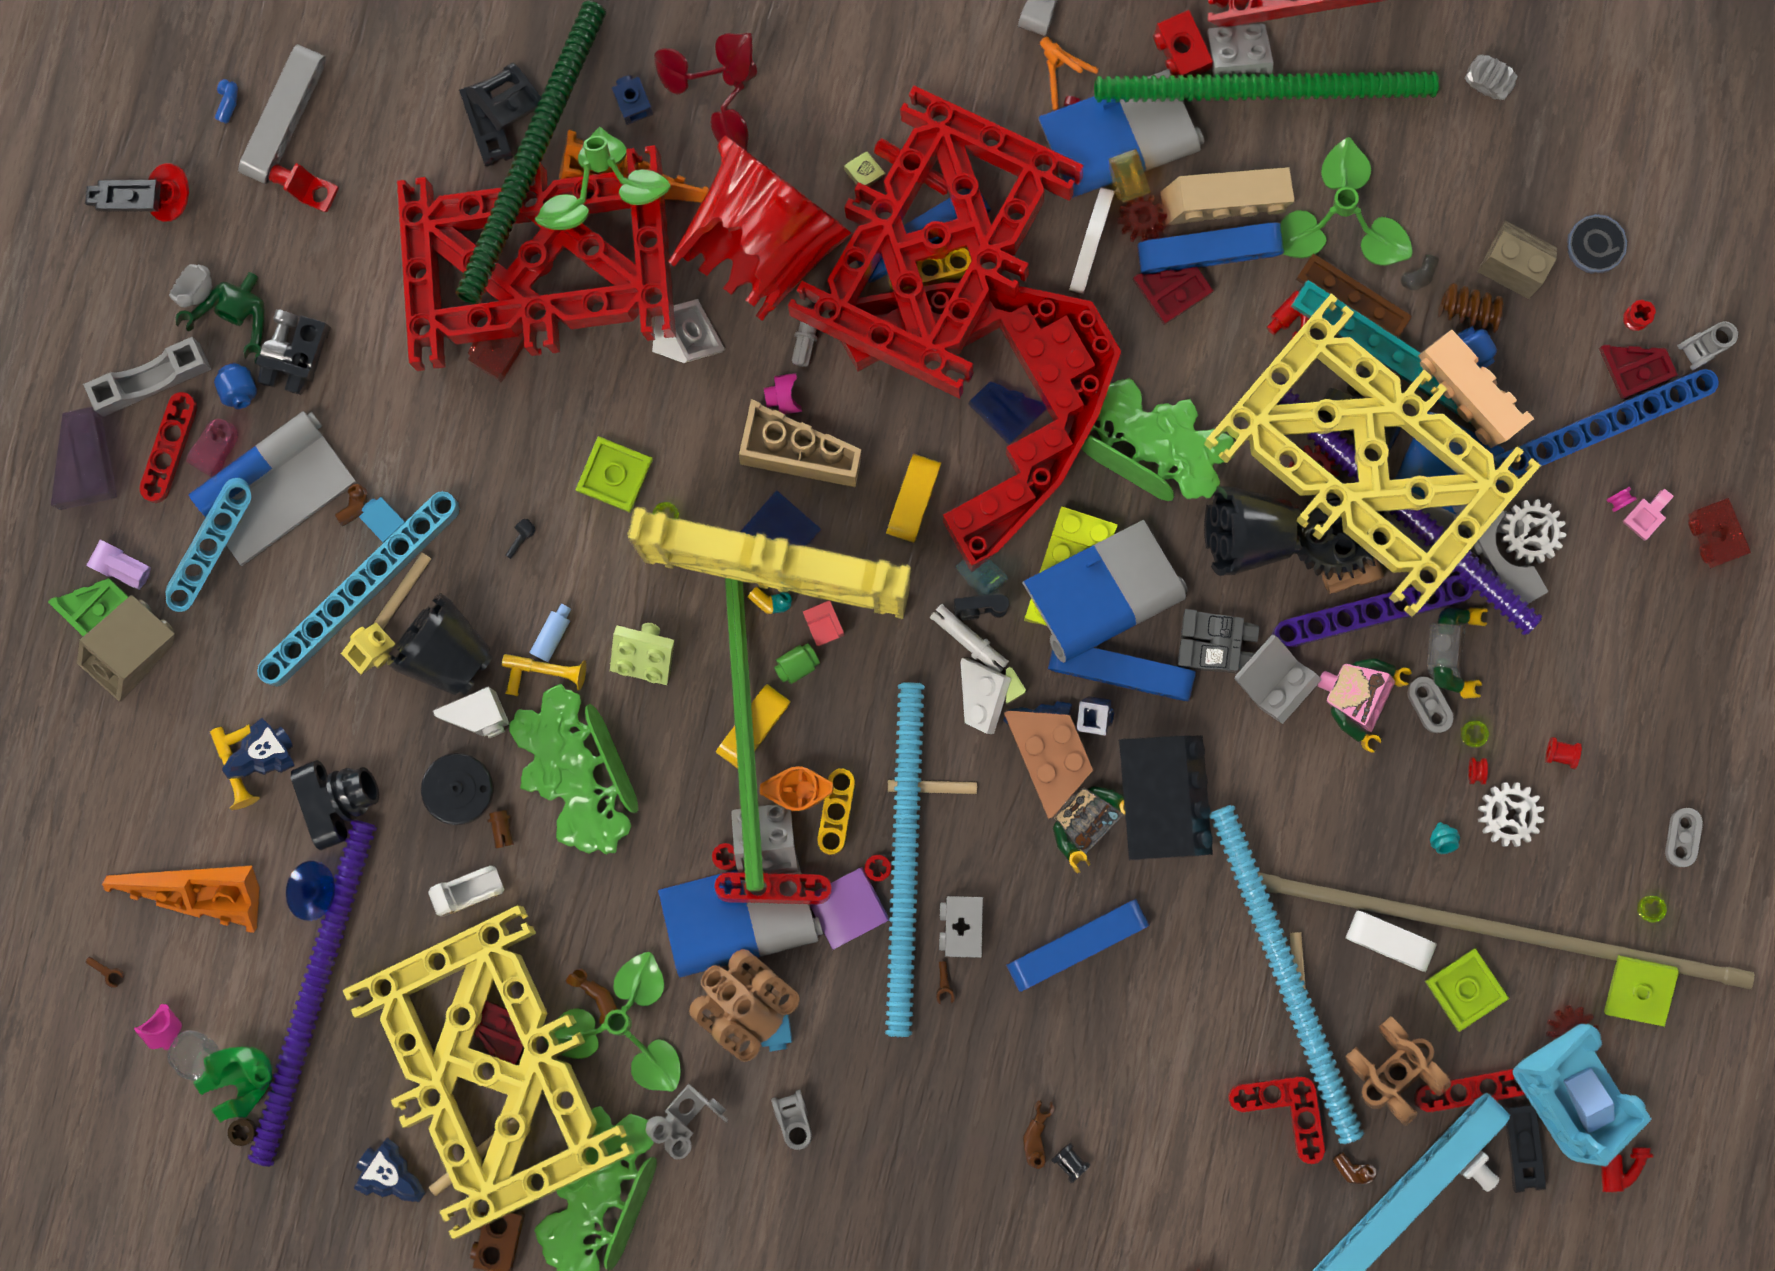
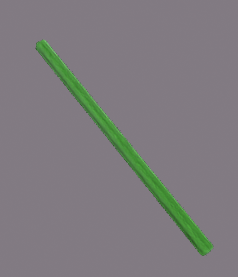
(744, 735)

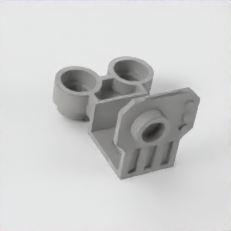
(674, 1126)

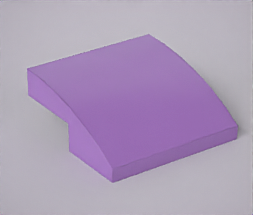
(850, 909)

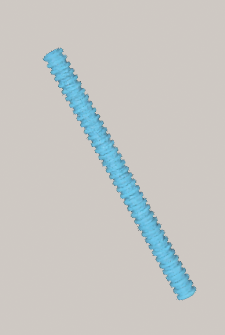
(904, 863)
(1287, 975)

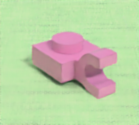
(1646, 516)

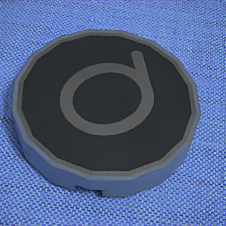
(1596, 244)

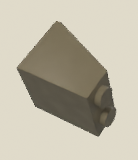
(1518, 260)
(124, 647)

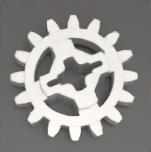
(1540, 539)
(1517, 825)

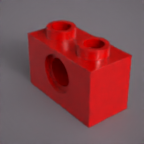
(1182, 30)

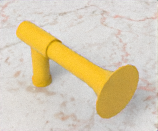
(519, 664)
(222, 742)

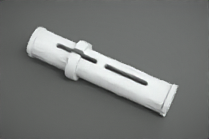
(969, 639)

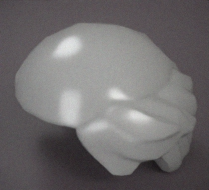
(192, 286)

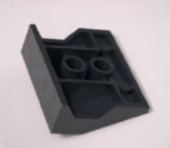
(1165, 797)

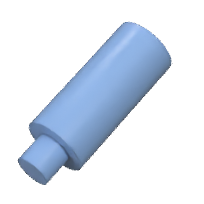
(551, 634)

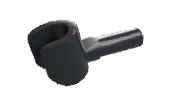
(526, 530)

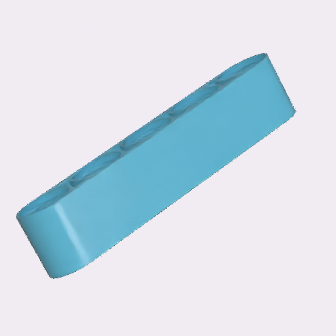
(207, 559)

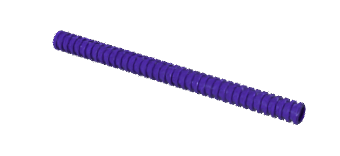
(1430, 532)
(311, 995)

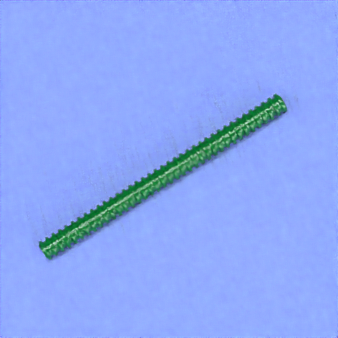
(1262, 86)

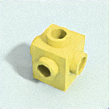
(370, 642)

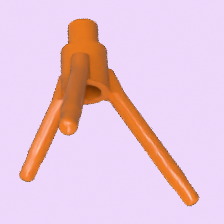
(1056, 58)

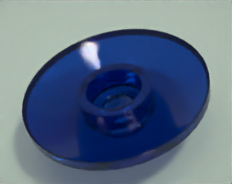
(310, 890)

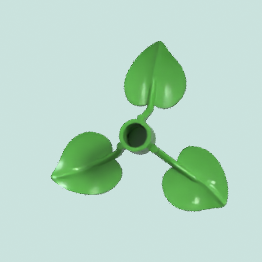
(599, 154)
(1348, 171)
(641, 983)

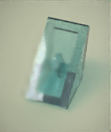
(985, 579)

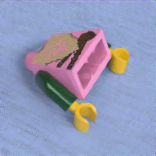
(1360, 695)

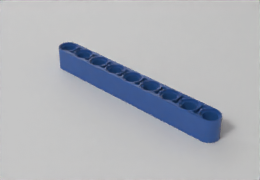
(1608, 422)

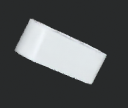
(1391, 941)

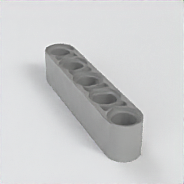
(282, 113)

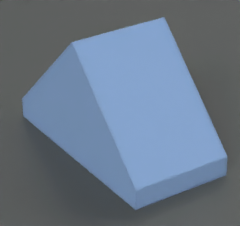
(1590, 1100)

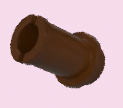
(500, 826)

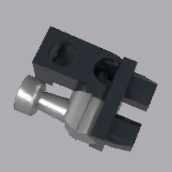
(295, 359)

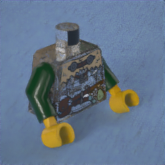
(1447, 647)
(1085, 821)

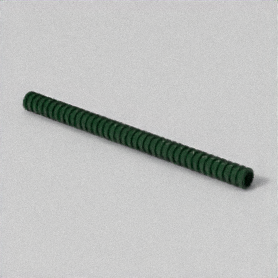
(530, 153)

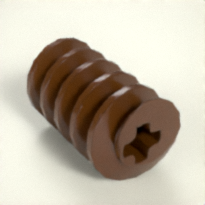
(1472, 306)

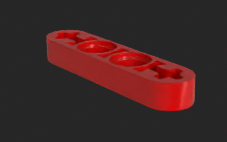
(163, 446)
(772, 893)
(1472, 1089)

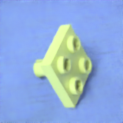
(642, 653)

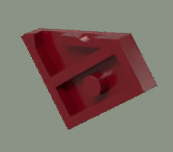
(1173, 291)
(1637, 368)
(499, 1033)

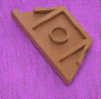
(1050, 755)

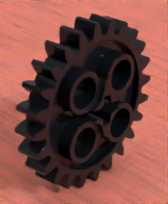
(1326, 554)

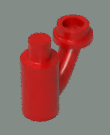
(1285, 316)
(1612, 1175)

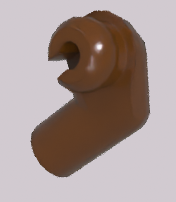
(357, 500)
(1354, 1172)

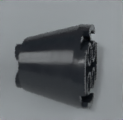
(1249, 530)
(441, 649)

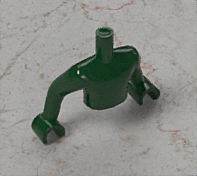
(232, 306)

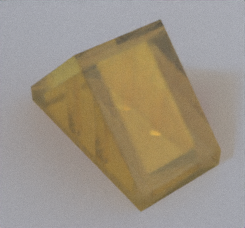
(1128, 176)

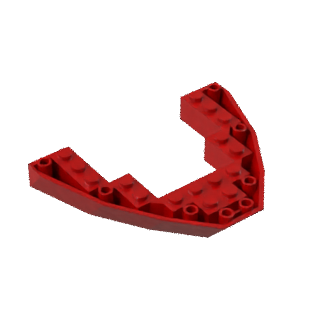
(1070, 366)

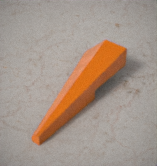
(571, 168)
(215, 892)

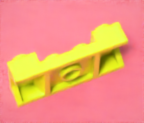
(1071, 535)

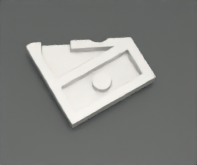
(982, 695)

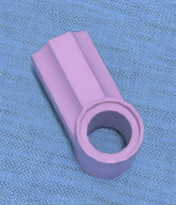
(114, 563)

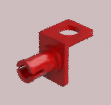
(303, 185)

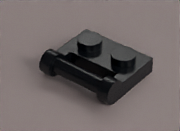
(510, 104)
(971, 607)

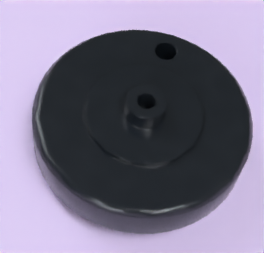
(457, 789)

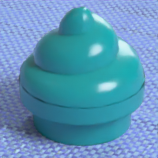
(1444, 839)

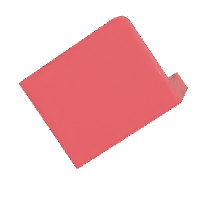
(823, 623)

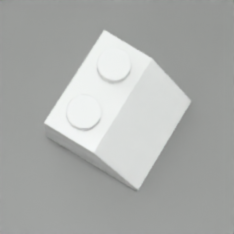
(477, 713)

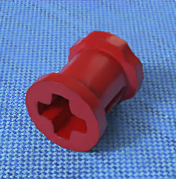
(1639, 306)
(1563, 753)

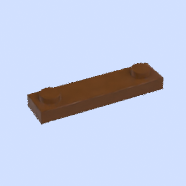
(1354, 295)

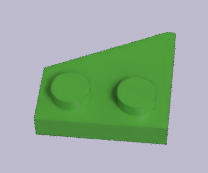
(89, 604)

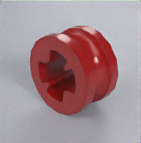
(1478, 771)
(885, 862)
(719, 863)

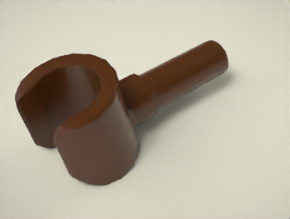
(105, 971)
(944, 983)

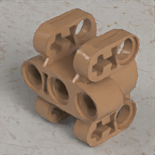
(742, 1004)
(1390, 1088)

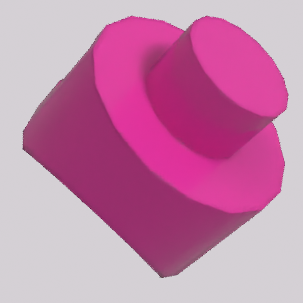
(781, 394)
(160, 1028)

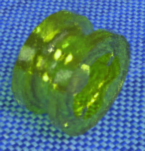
(667, 505)
(1482, 730)
(1653, 917)

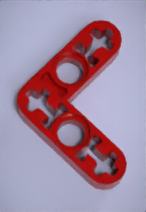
(1287, 1098)

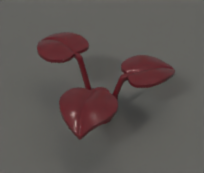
(735, 55)

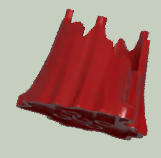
(759, 225)

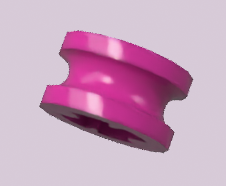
(1621, 499)

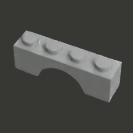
(127, 387)
(1522, 579)

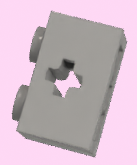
(971, 942)

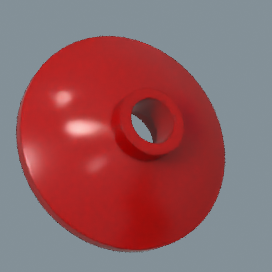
(173, 191)

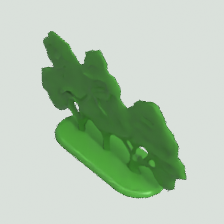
(1158, 437)
(566, 769)
(591, 1196)

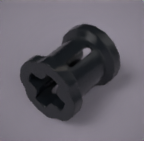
(1070, 1162)

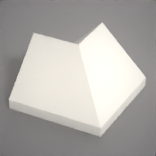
(693, 338)

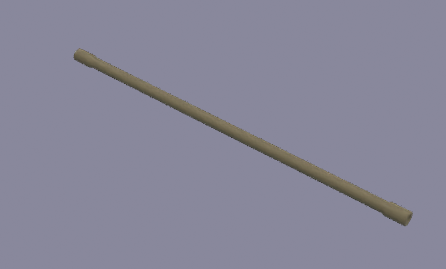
(1726, 975)

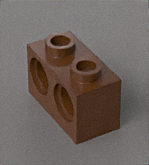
(505, 1242)

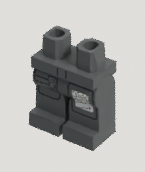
(1224, 640)

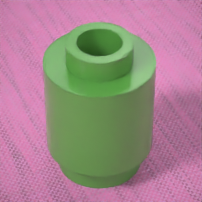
(796, 663)

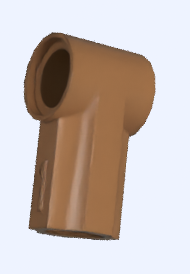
(1335, 585)

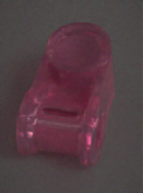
(212, 450)

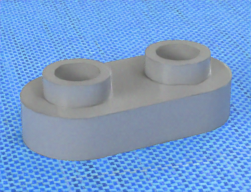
(1431, 704)
(1685, 838)

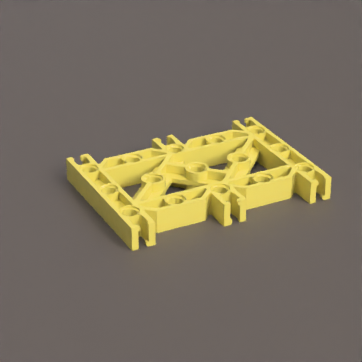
(1367, 418)
(770, 563)
(454, 1059)

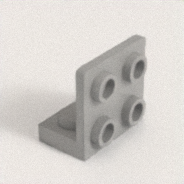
(1240, 50)
(1276, 680)
(776, 839)

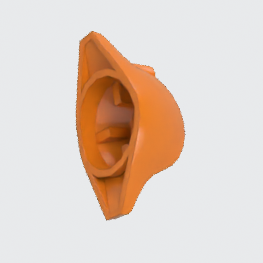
(796, 788)

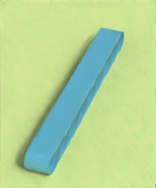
(344, 593)
(1417, 1187)

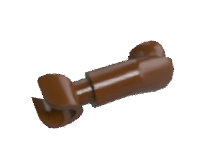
(600, 994)
(1032, 1138)

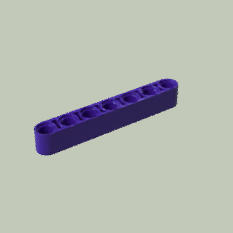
(1358, 616)

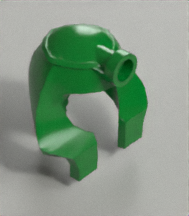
(238, 1066)

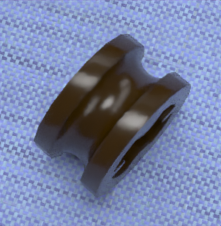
(243, 1123)

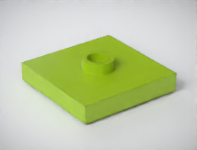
(614, 474)
(1466, 990)
(1641, 991)

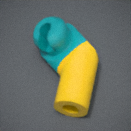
(771, 604)

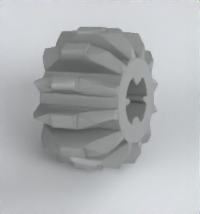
(1491, 77)

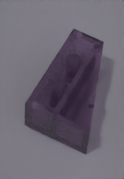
(82, 462)

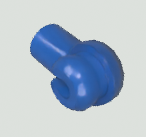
(229, 91)

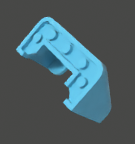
(1542, 1082)

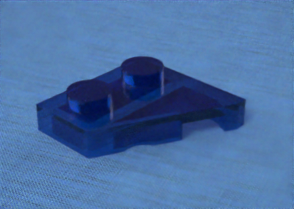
(1006, 410)
(782, 520)

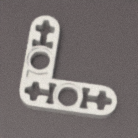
(1091, 240)

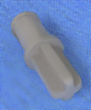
(804, 344)

